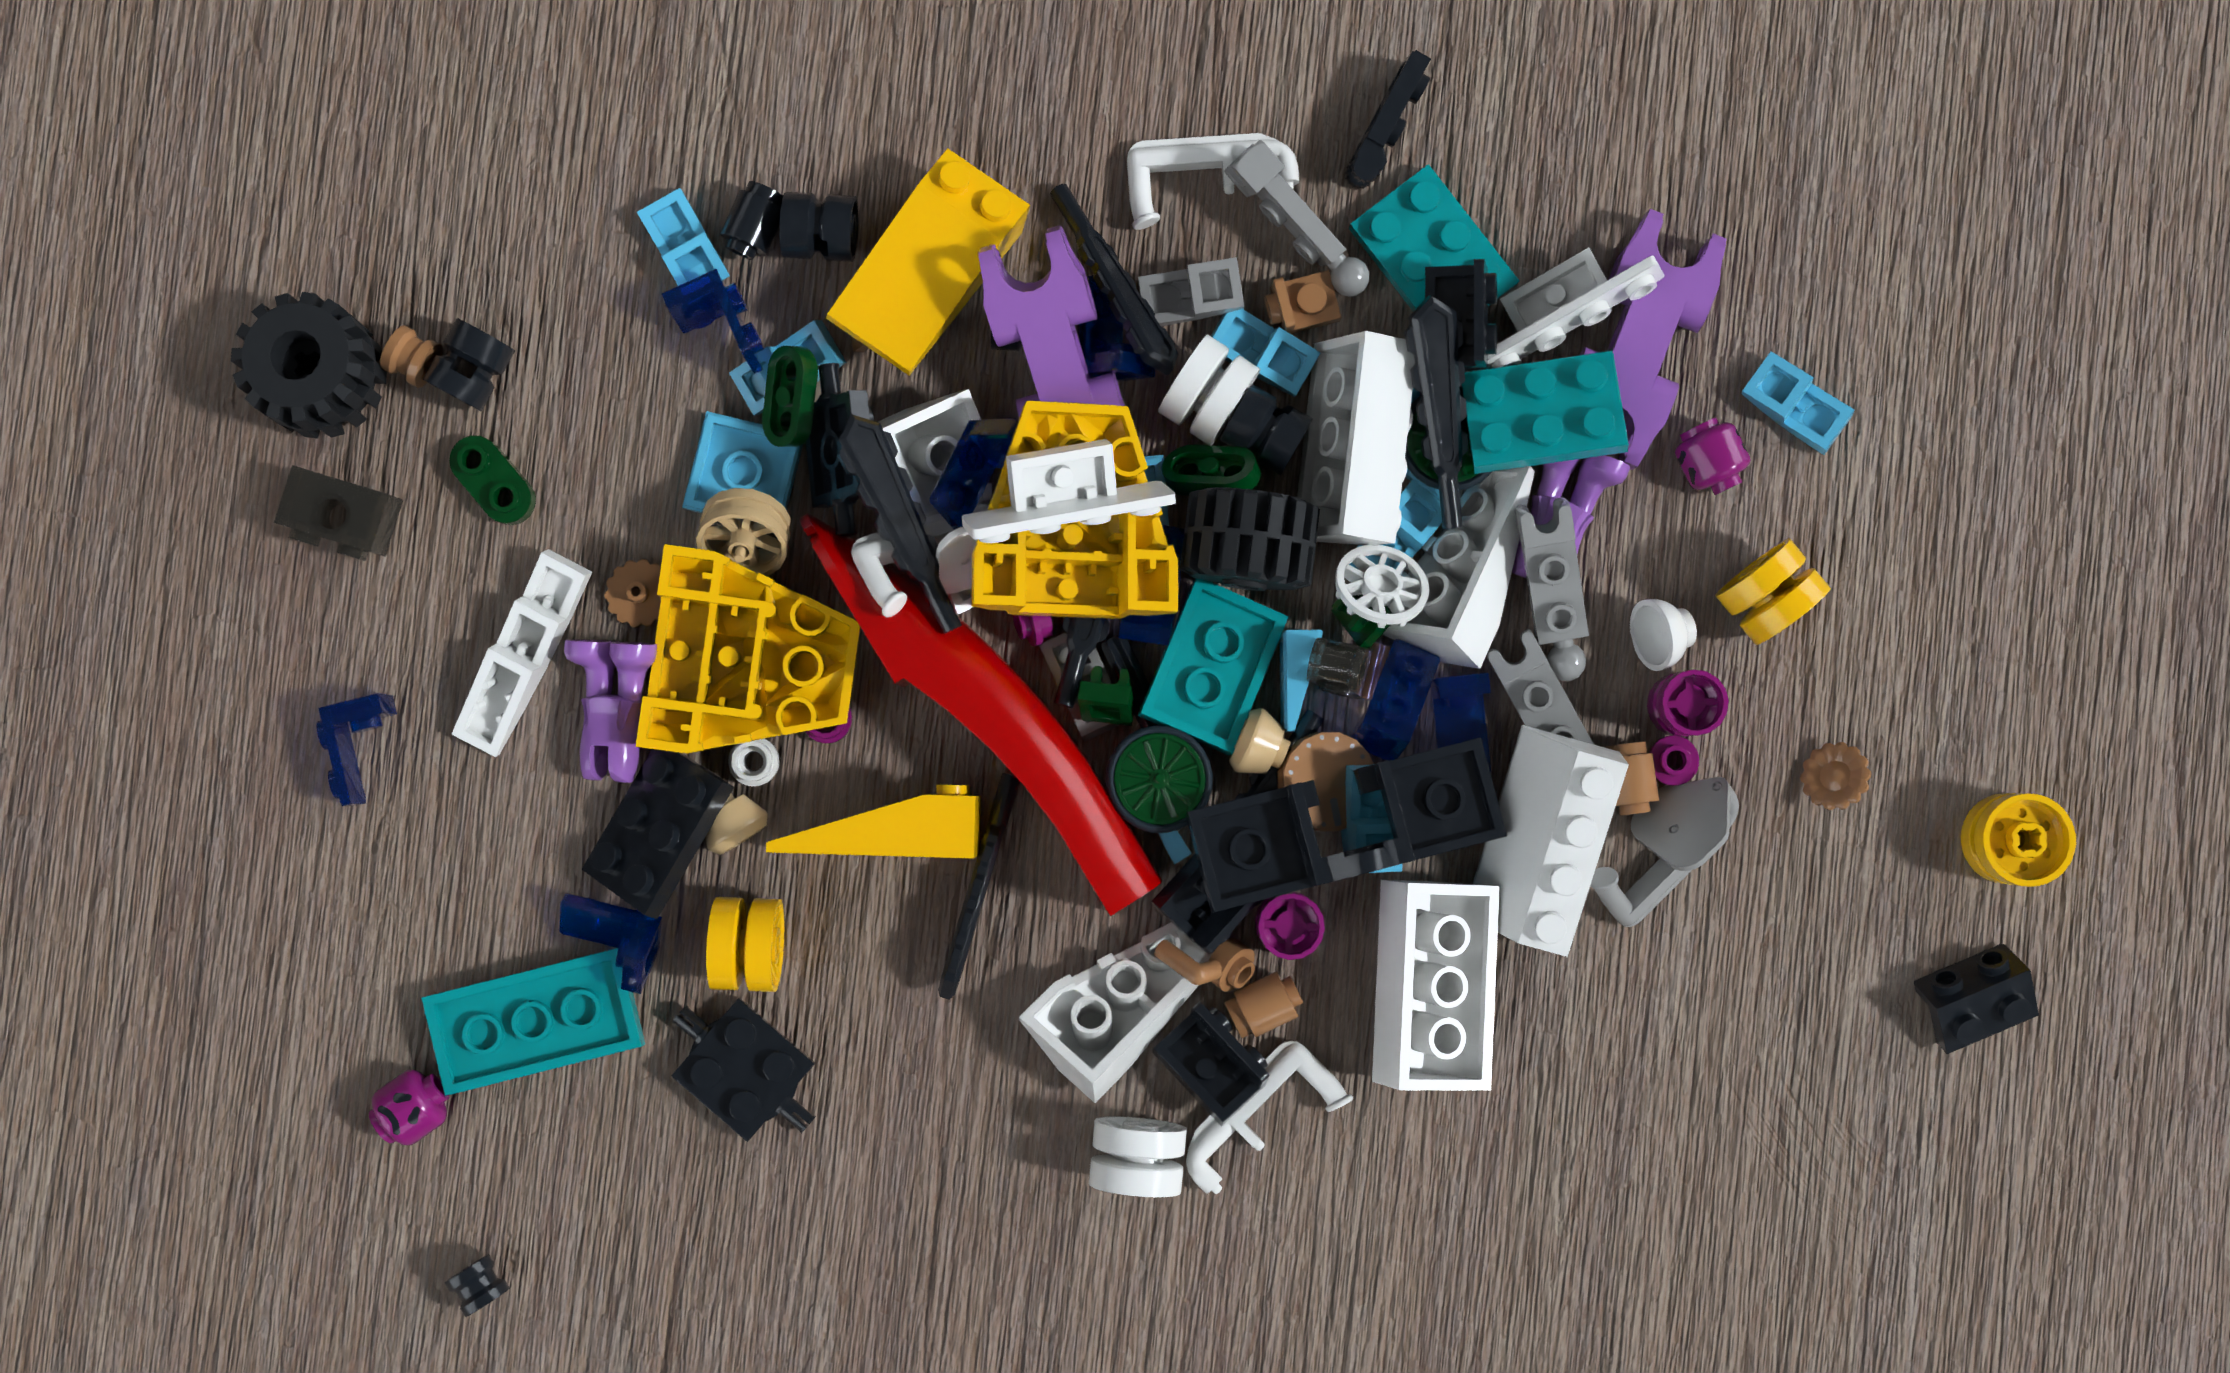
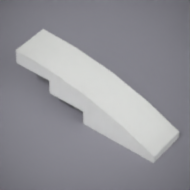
(521, 653)

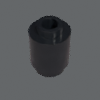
(753, 220)

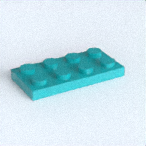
(531, 1022)

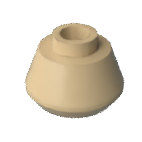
(1259, 744)
(735, 824)

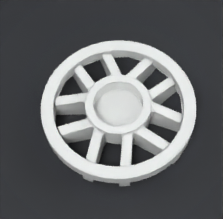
(1381, 585)

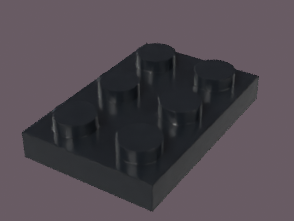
(657, 830)

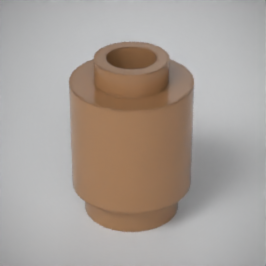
(1640, 779)
(1264, 1005)

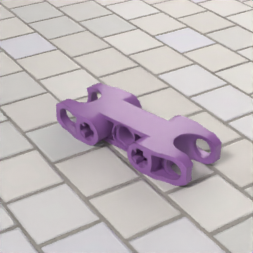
(1044, 321)
(1648, 327)

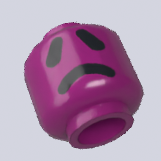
(1712, 456)
(408, 1107)

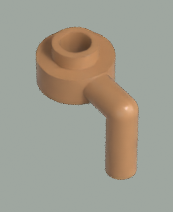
(1227, 968)

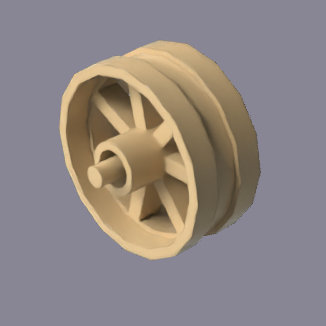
(746, 520)

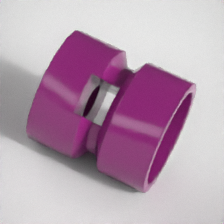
(1687, 703)
(1289, 925)

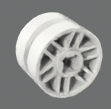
(1208, 389)
(1137, 1156)

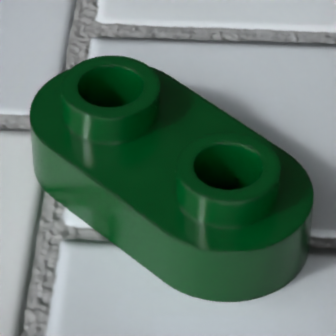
(789, 396)
(1208, 466)
(491, 479)

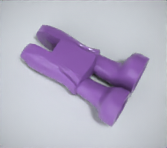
(1593, 477)
(610, 718)

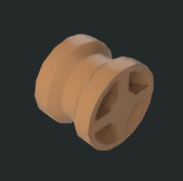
(409, 355)

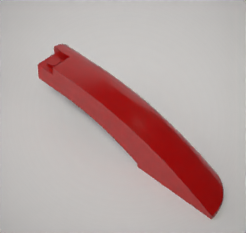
(1003, 712)

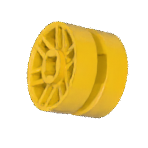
(1773, 592)
(2018, 839)
(745, 944)

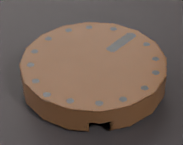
(1324, 760)

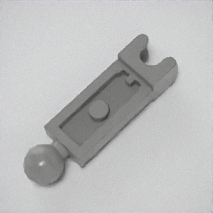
(1258, 173)
(1555, 586)
(1538, 691)

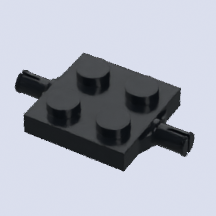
(827, 477)
(743, 1069)

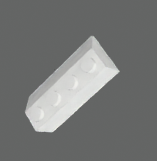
(1357, 437)
(1556, 823)
(1435, 985)

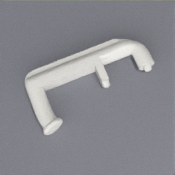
(1192, 154)
(1281, 1065)

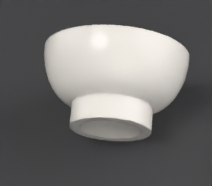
(1661, 633)

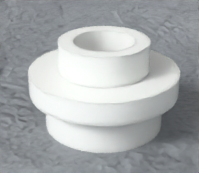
(738, 764)

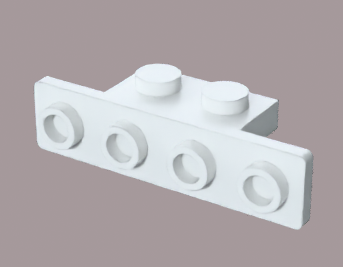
(1565, 299)
(1064, 488)

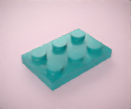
(1424, 228)
(1544, 412)
(1213, 665)

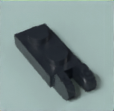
(1386, 123)

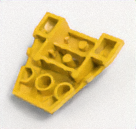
(1080, 568)
(741, 657)

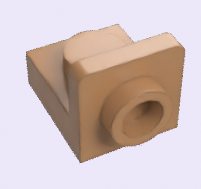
(1303, 302)

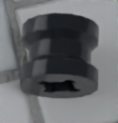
(477, 1285)

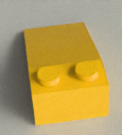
(928, 261)
(917, 827)

